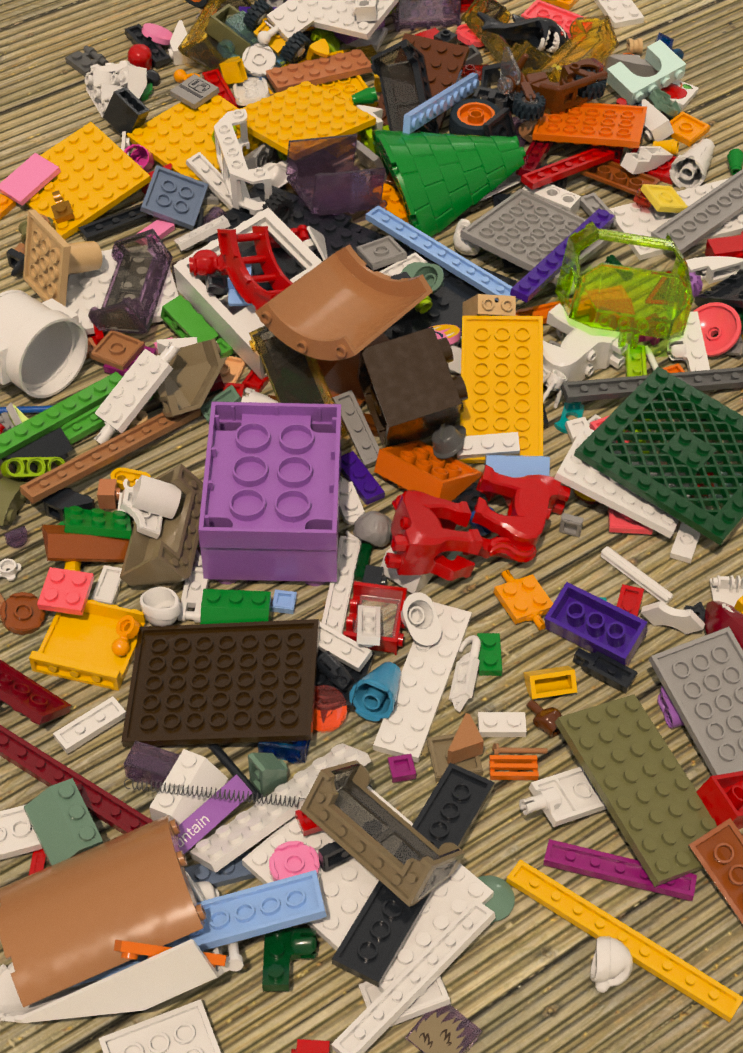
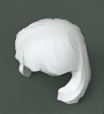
(461, 244)

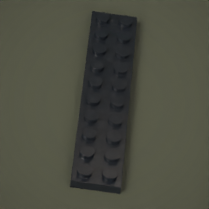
(385, 918)

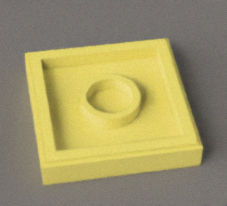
(663, 198)

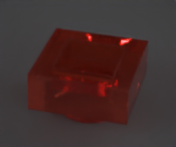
(641, 199)

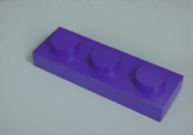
(363, 481)

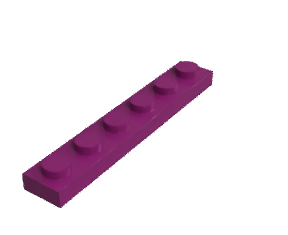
(613, 869)

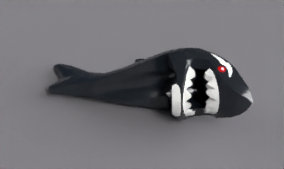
(539, 31)

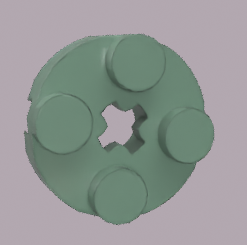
(663, 103)

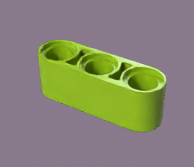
(23, 466)

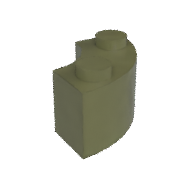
(10, 499)

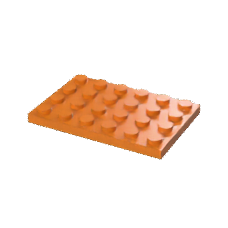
(593, 125)

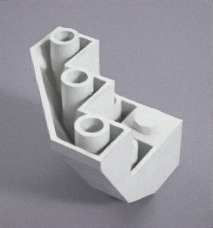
(102, 84)

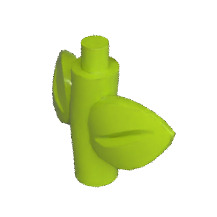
(333, 42)

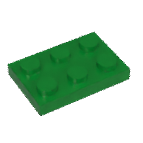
(97, 522)

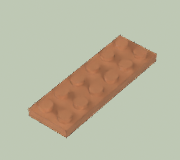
(320, 70)

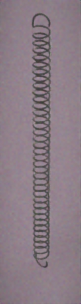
(238, 797)

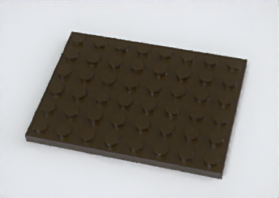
(223, 683)

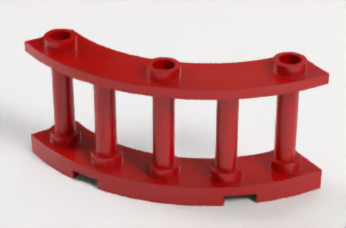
(241, 279)

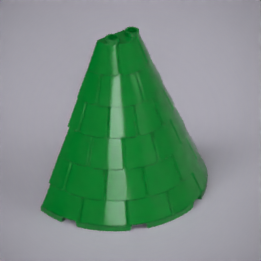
(445, 171)

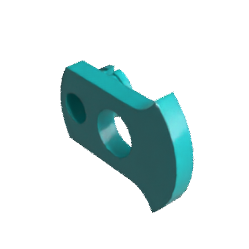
(573, 408)

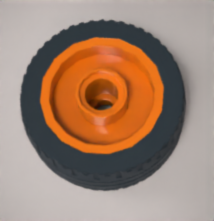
(470, 115)

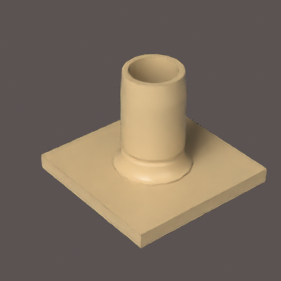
(52, 259)

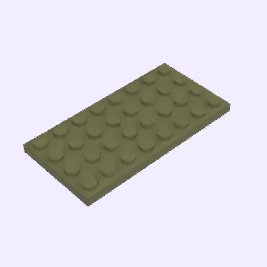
(639, 785)

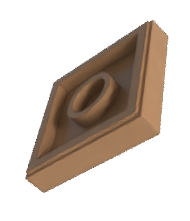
(117, 350)

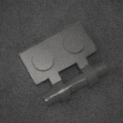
(82, 61)

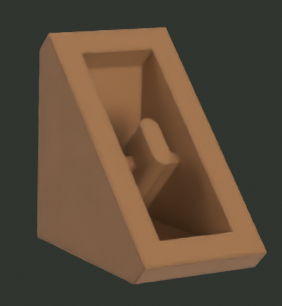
(466, 742)

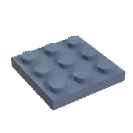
(174, 197)

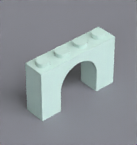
(635, 87)

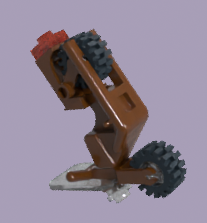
(536, 92)

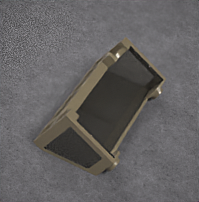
(377, 834)

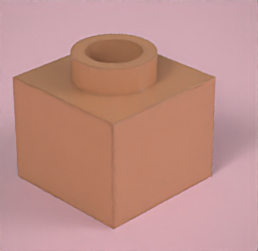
(108, 493)

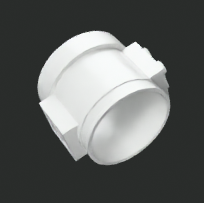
(39, 344)

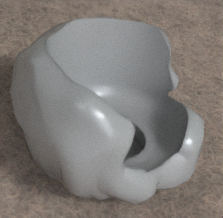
(373, 528)

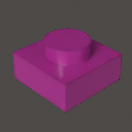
(401, 768)

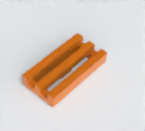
(513, 764)

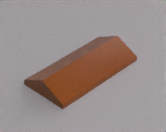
(618, 177)
(82, 547)
(722, 859)

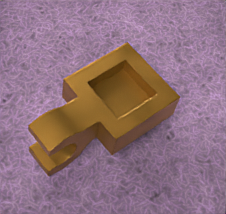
(62, 210)

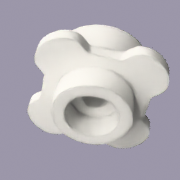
(9, 569)

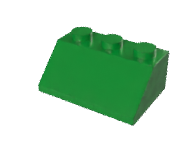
(235, 606)

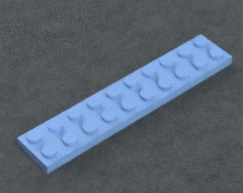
(250, 914)

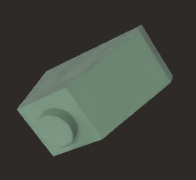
(266, 772)

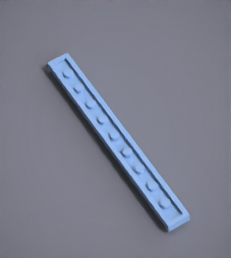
(440, 103)
(438, 252)

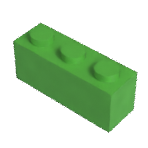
(186, 321)

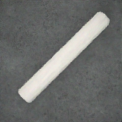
(636, 575)

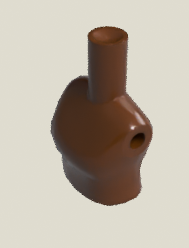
(545, 718)

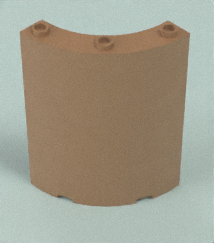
(340, 307)
(67, 916)

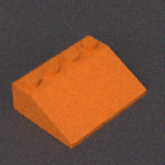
(418, 469)

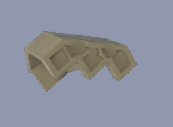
(191, 379)

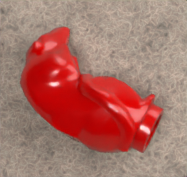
(207, 262)

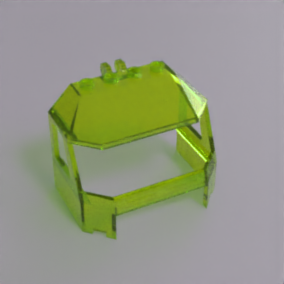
(625, 296)

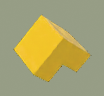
(233, 70)

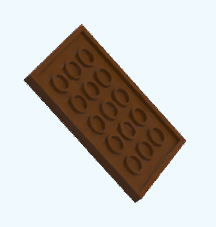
(443, 65)

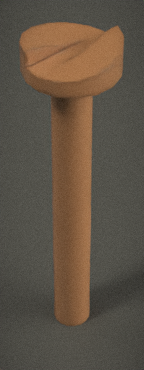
(497, 750)

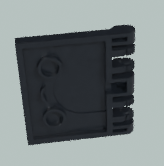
(727, 292)

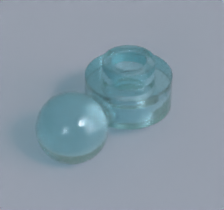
(221, 47)

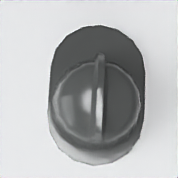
(448, 440)

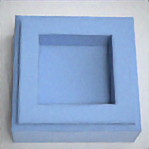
(284, 601)

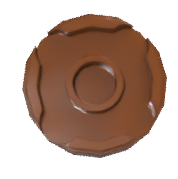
(22, 614)

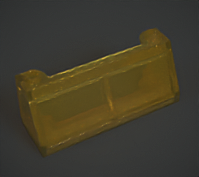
(588, 39)

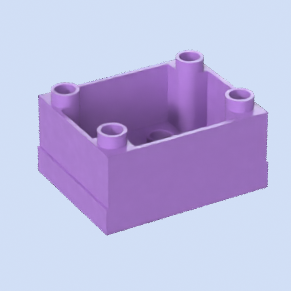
(271, 492)

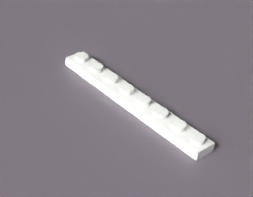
(414, 980)

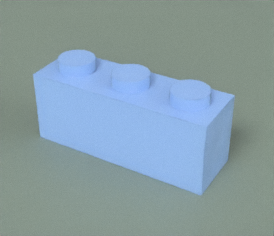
(519, 465)

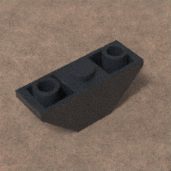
(66, 497)

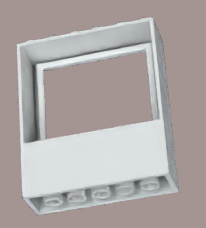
(236, 327)

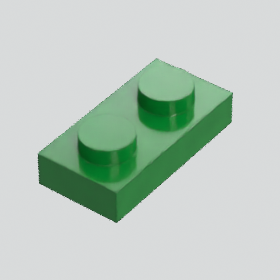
(490, 655)

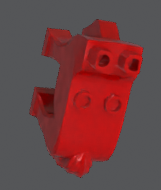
(529, 505)
(425, 529)

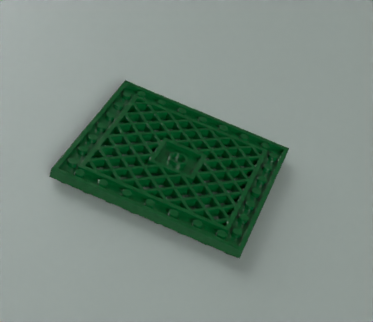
(683, 453)

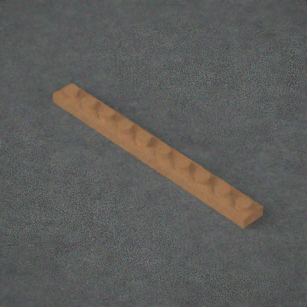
(103, 455)

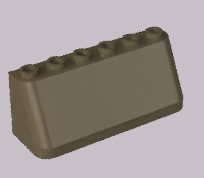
(173, 553)

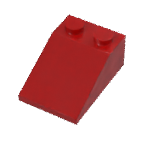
(724, 797)

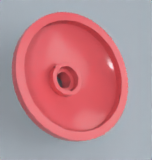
(720, 320)

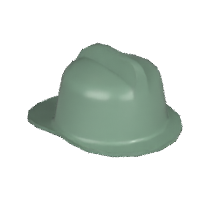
(432, 273)

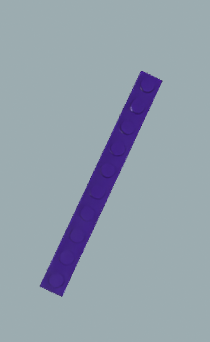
(552, 263)

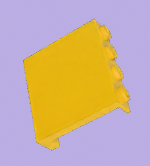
(81, 646)

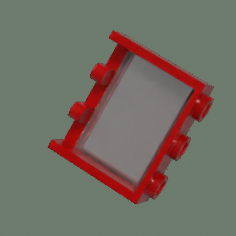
(391, 603)

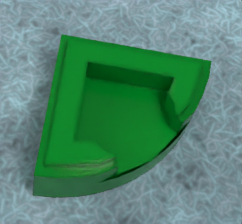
(147, 92)

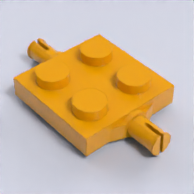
(523, 599)

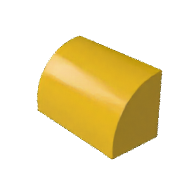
(550, 682)

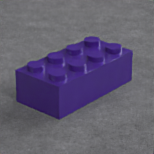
(595, 624)

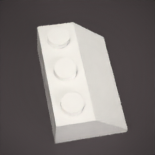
(192, 771)

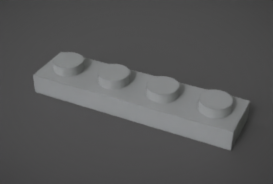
(358, 428)

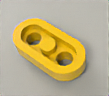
(126, 473)

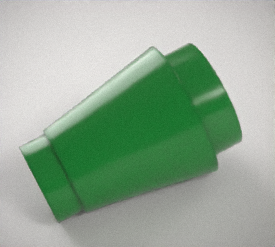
(365, 96)
(735, 160)

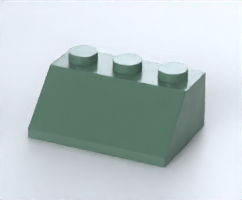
(62, 822)

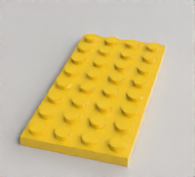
(503, 379)

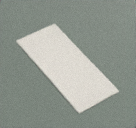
(13, 414)

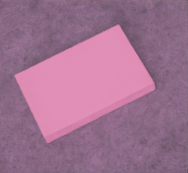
(29, 179)

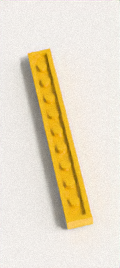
(644, 951)

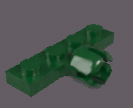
(280, 950)

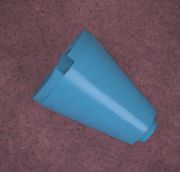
(376, 692)

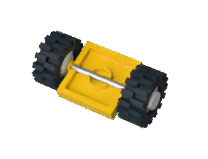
(257, 21)

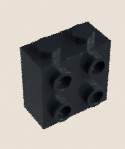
(125, 111)

